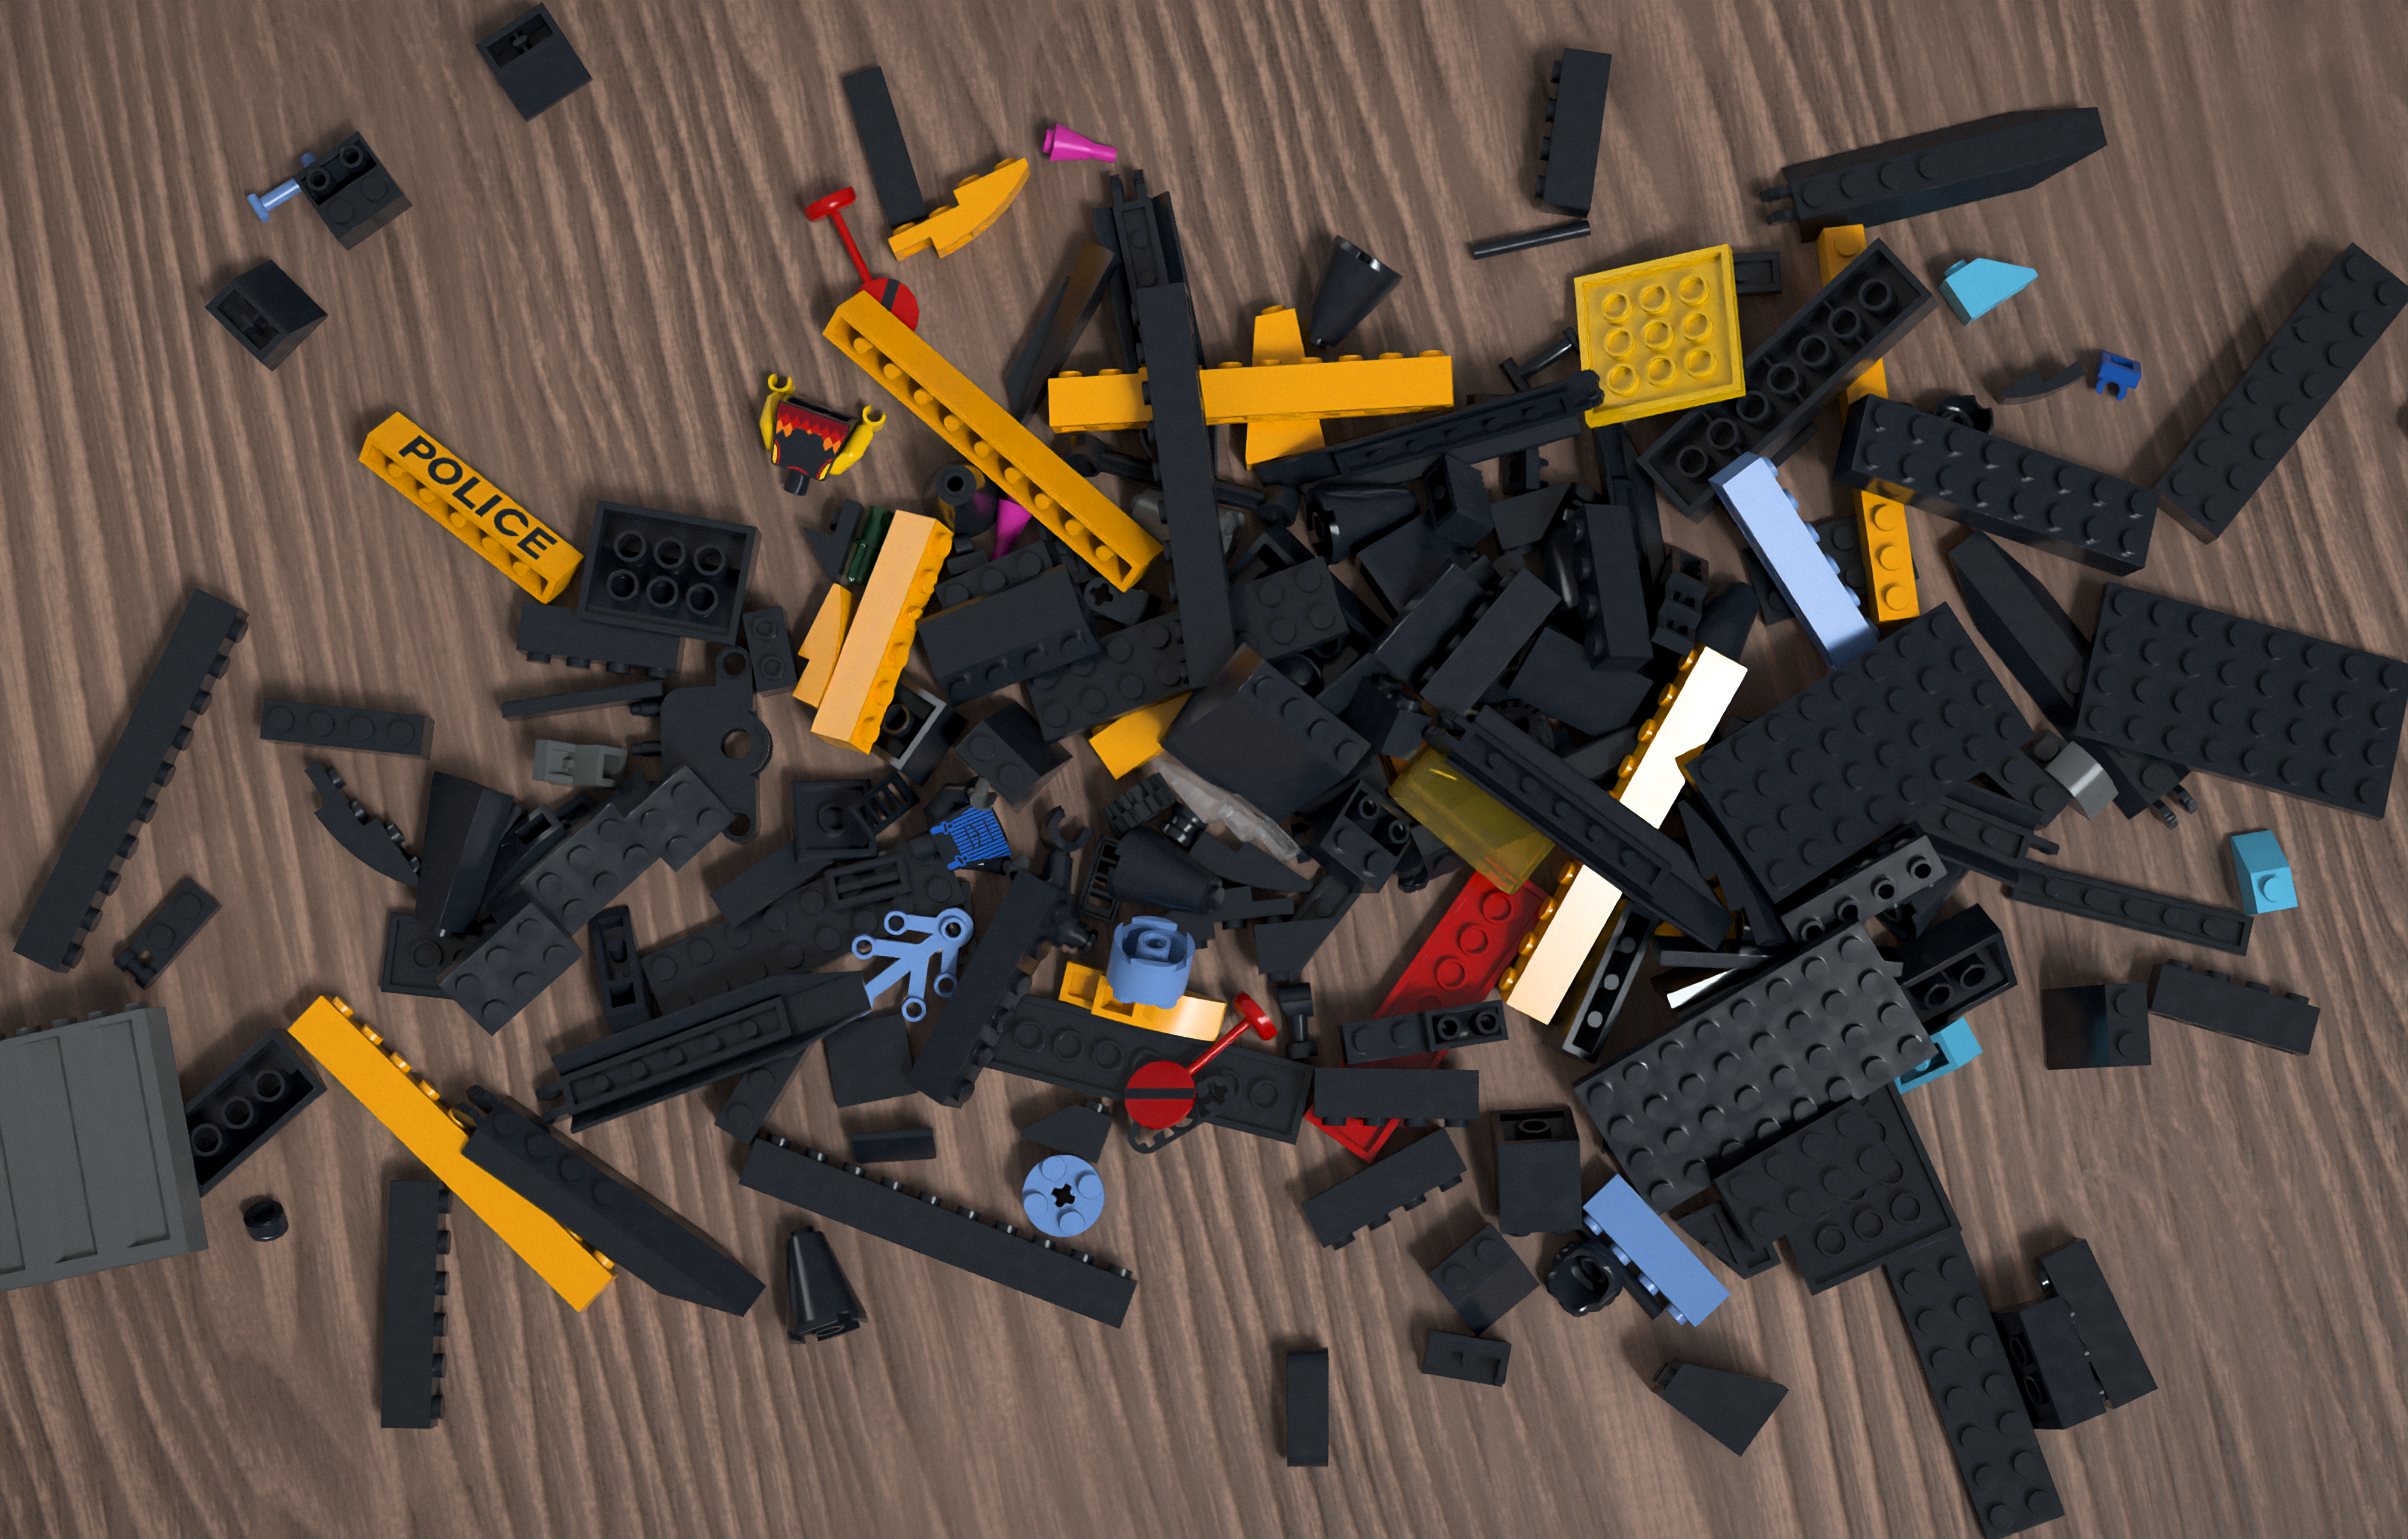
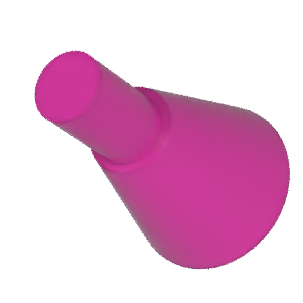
(1069, 145)
(1009, 524)

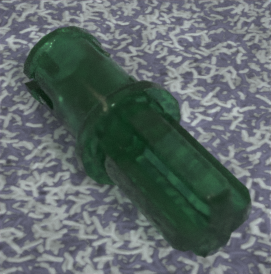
(869, 545)

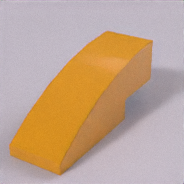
(825, 644)

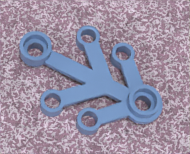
(915, 956)

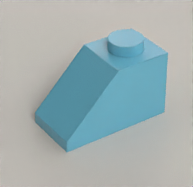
(1982, 286)
(2262, 873)
(1955, 1048)

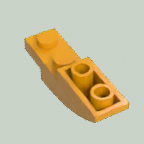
(979, 206)
(1192, 1017)

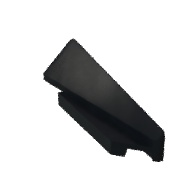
(1060, 329)

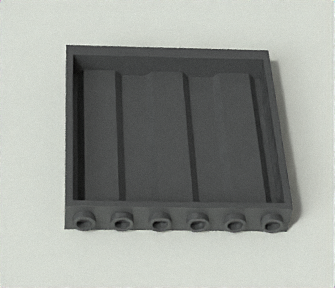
(93, 1149)

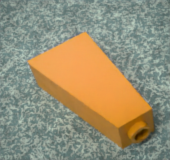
(1279, 339)

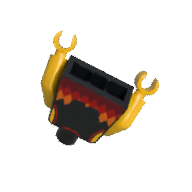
(811, 437)

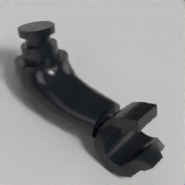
(1058, 868)

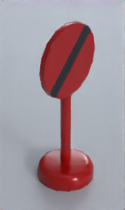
(888, 292)
(1165, 1091)

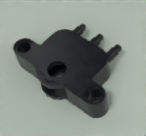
(697, 728)

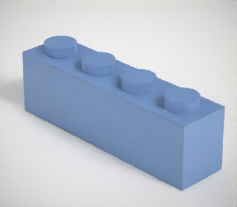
(1654, 1250)

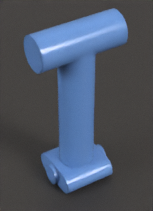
(279, 194)

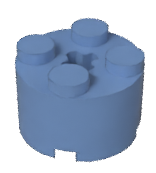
(1150, 962)
(1041, 1202)

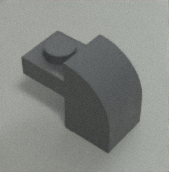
(579, 765)
(2074, 772)

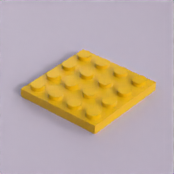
(1661, 334)

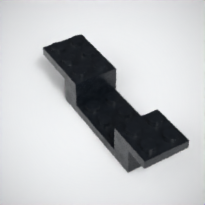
(574, 883)

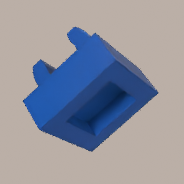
(2118, 370)

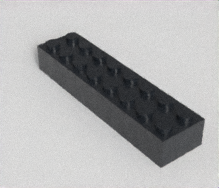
(1792, 376)
(2280, 393)
(1996, 485)

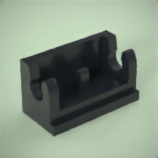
(1466, 1357)

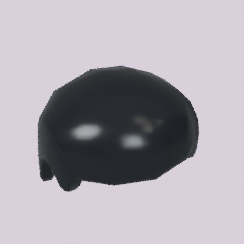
(1964, 411)

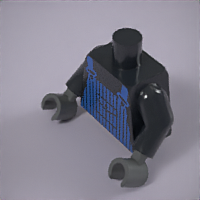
(967, 831)

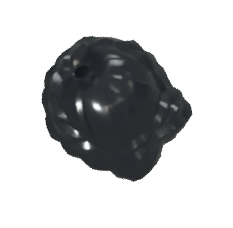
(1584, 1277)

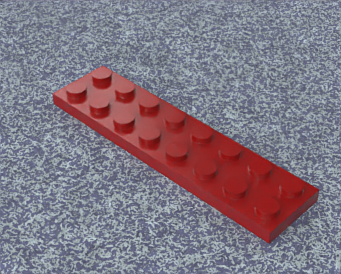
(1450, 970)

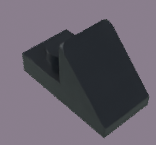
(835, 550)

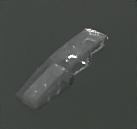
(1216, 803)

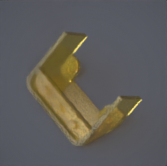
(1470, 820)

